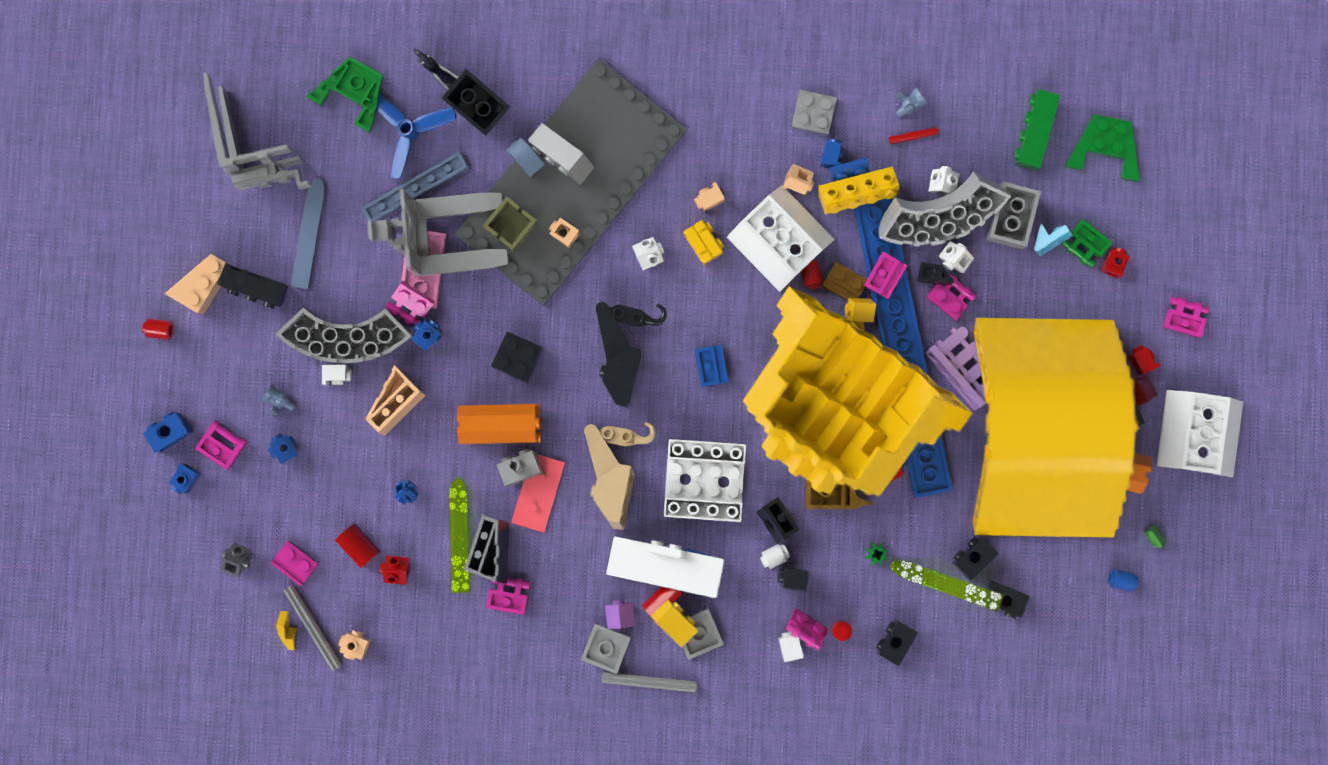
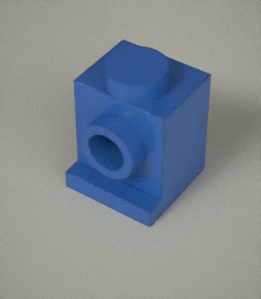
(831, 153)
(190, 476)

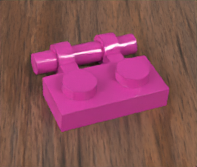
(411, 299)
(947, 301)
(1183, 322)
(508, 601)
(806, 629)

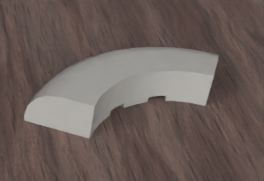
(944, 217)
(344, 342)

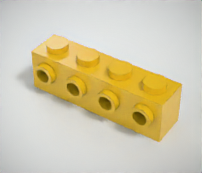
(859, 190)

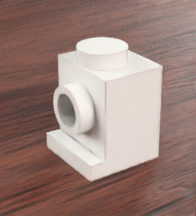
(335, 374)

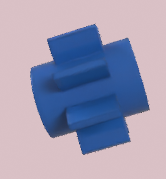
(406, 492)

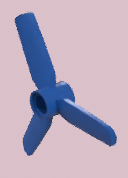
(421, 124)

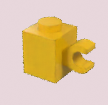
(860, 311)

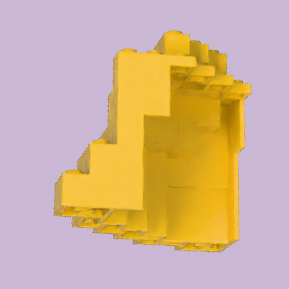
(844, 401)

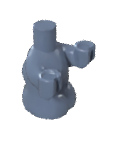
(911, 103)
(277, 399)

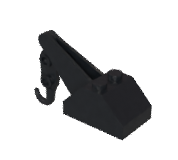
(468, 96)
(622, 360)

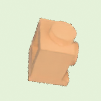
(799, 179)
(709, 197)
(572, 233)

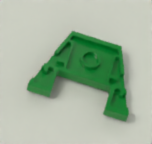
(356, 83)
(1108, 138)

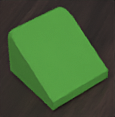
(1155, 536)

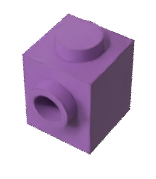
(619, 615)

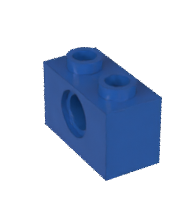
(178, 430)

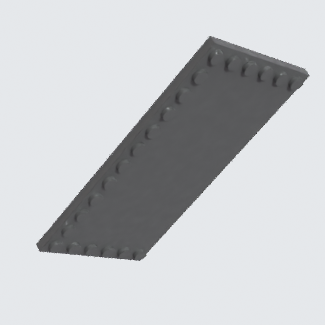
(625, 143)

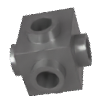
(236, 559)

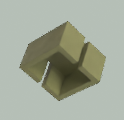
(509, 225)

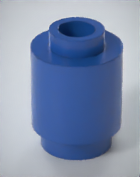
(1123, 580)

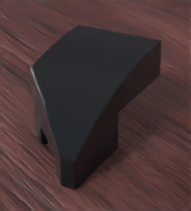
(934, 274)

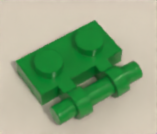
(1090, 239)

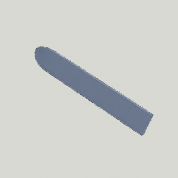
(308, 234)

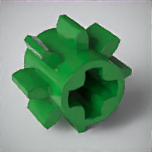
(881, 556)

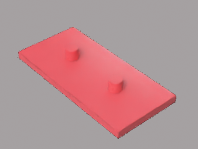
(538, 495)

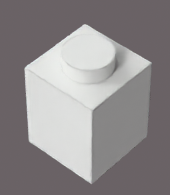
(790, 647)

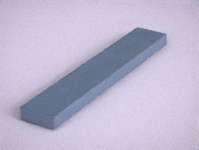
(416, 187)

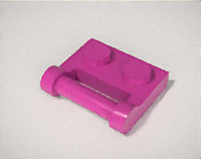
(217, 450)

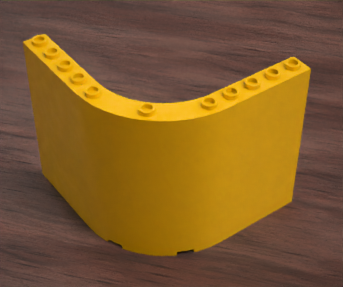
(1055, 427)

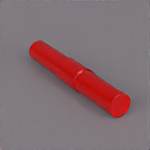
(913, 135)

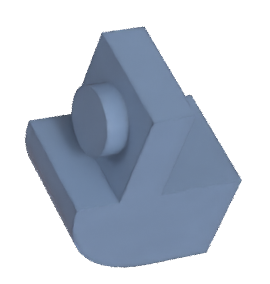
(525, 157)

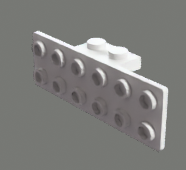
(665, 566)

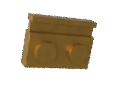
(844, 282)

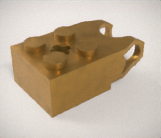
(840, 498)

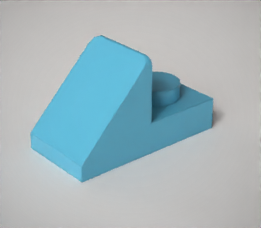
(1047, 241)

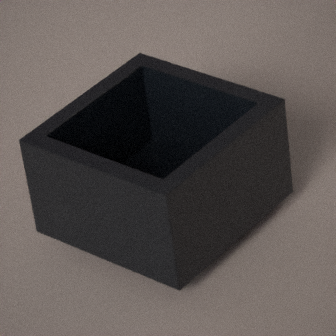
(517, 357)

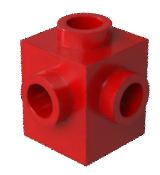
(395, 570)

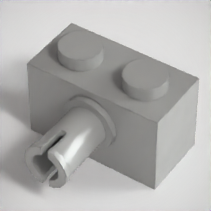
(519, 468)

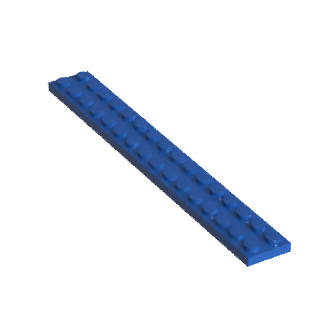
(901, 333)

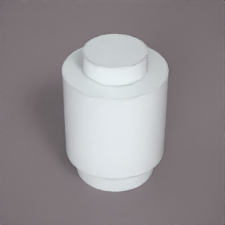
(774, 556)

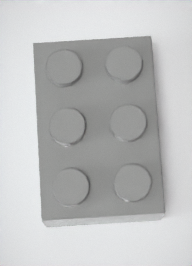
(1015, 219)

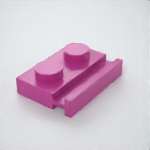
(885, 275)
(294, 563)

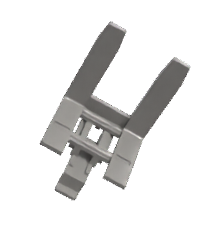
(261, 175)
(415, 234)

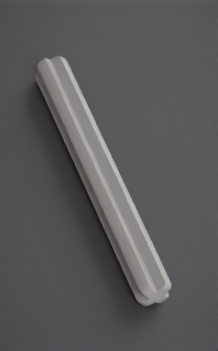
(312, 627)
(649, 682)

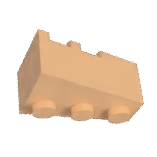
(199, 285)
(394, 402)

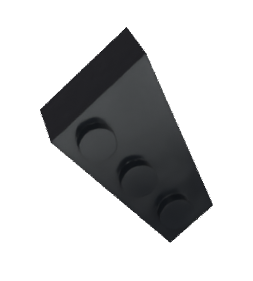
(253, 286)
(490, 550)

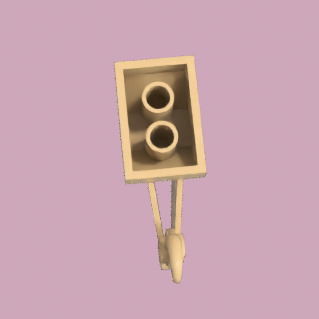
(613, 479)

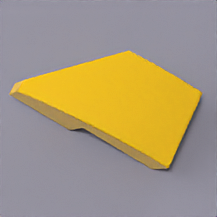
(285, 632)

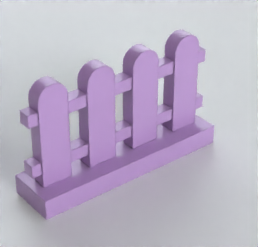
(950, 368)

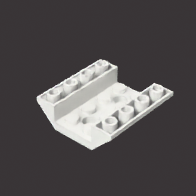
(770, 246)
(1187, 430)
(703, 495)

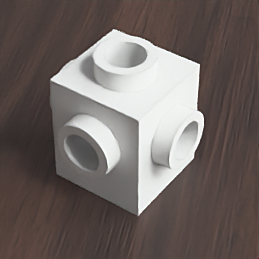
(943, 181)
(648, 253)
(953, 254)

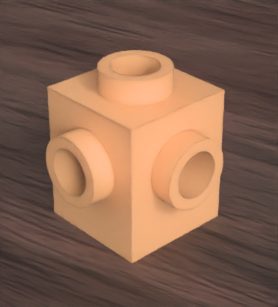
(361, 645)

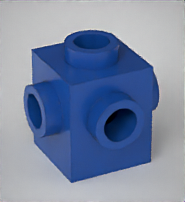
(425, 340)
(286, 454)

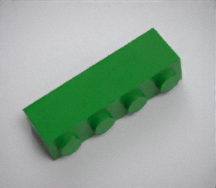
(1037, 129)

